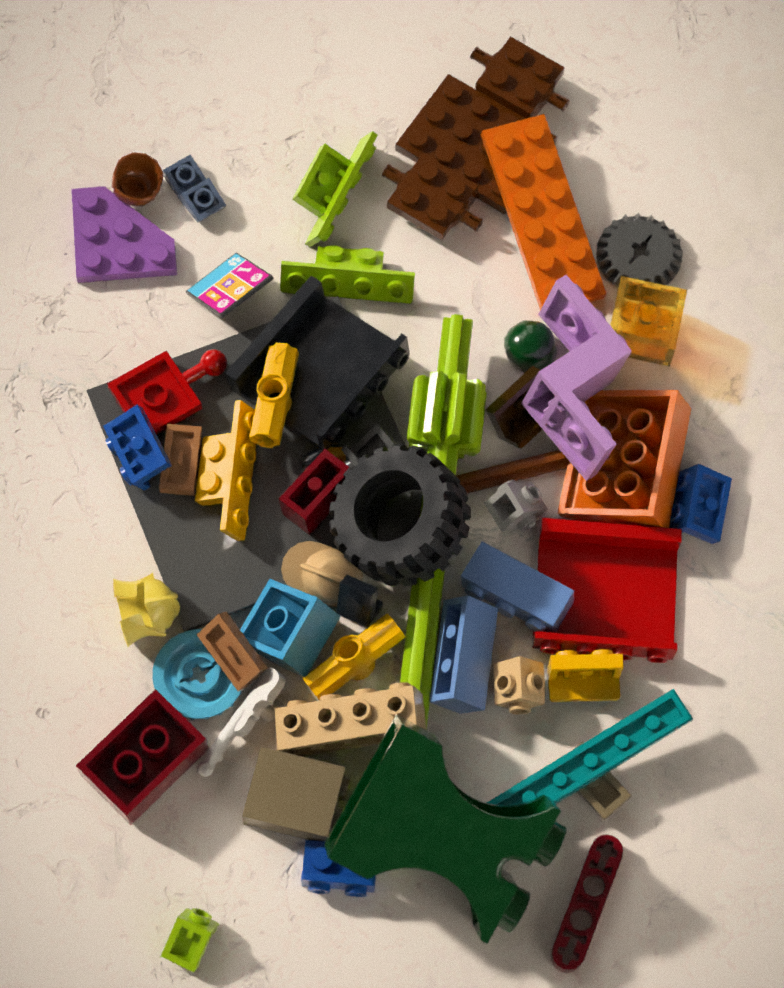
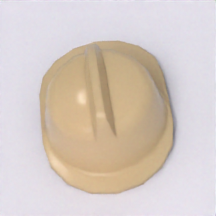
(317, 570)

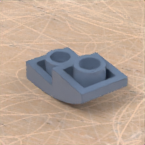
(193, 188)

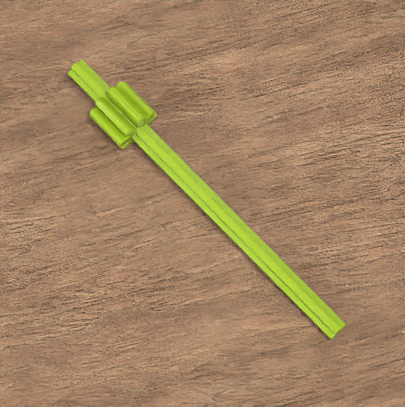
(448, 423)

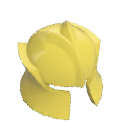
(145, 607)

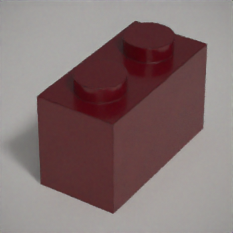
(310, 495)

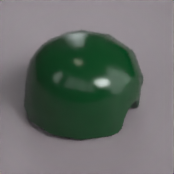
(530, 345)

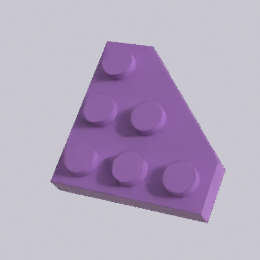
(117, 240)

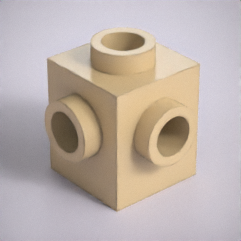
(519, 684)

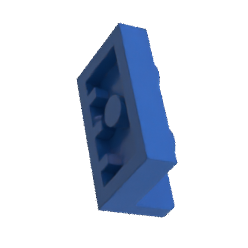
(137, 447)
(701, 503)
(324, 874)

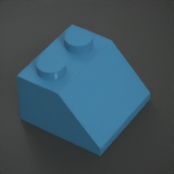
(289, 627)

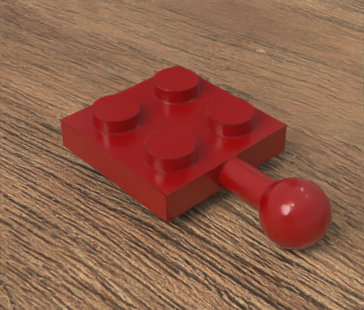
(164, 389)

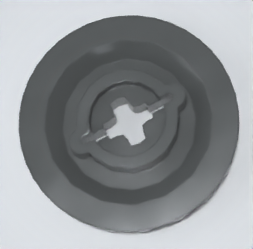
(616, 250)

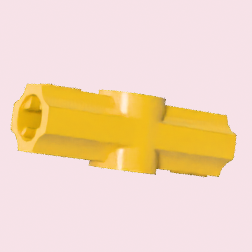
(276, 378)
(354, 657)

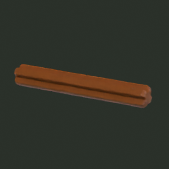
(513, 470)

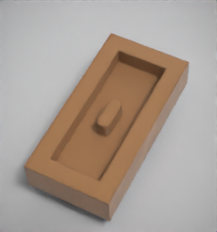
(183, 451)
(232, 651)

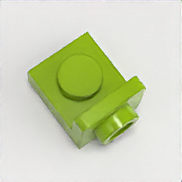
(189, 938)

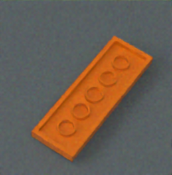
(541, 207)

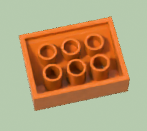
(643, 468)

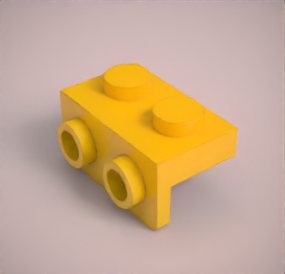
(584, 676)

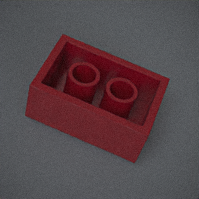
(142, 757)

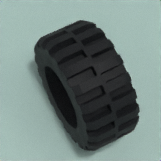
(369, 490)

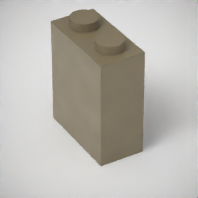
(295, 795)

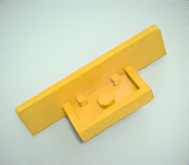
(228, 471)

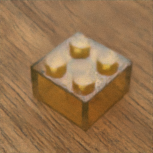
(648, 318)

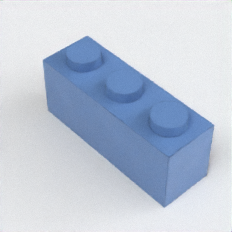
(516, 589)
(463, 655)

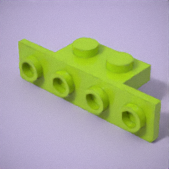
(328, 182)
(350, 275)

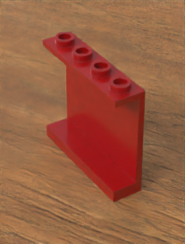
(620, 587)

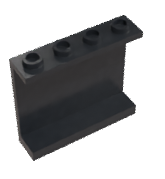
(337, 365)

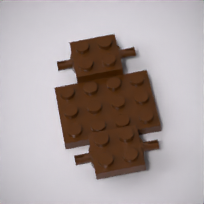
(448, 142)

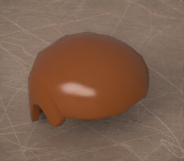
(137, 179)

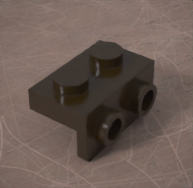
(510, 417)

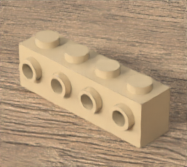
(345, 721)

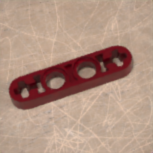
(590, 904)

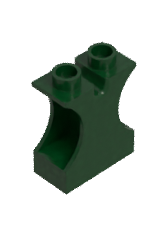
(417, 818)

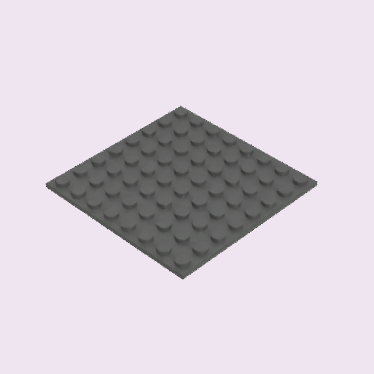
(185, 538)

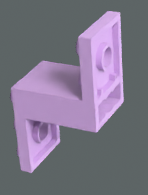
(561, 388)

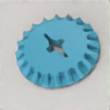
(174, 668)

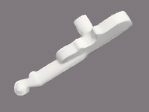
(256, 704)

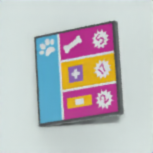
(229, 285)

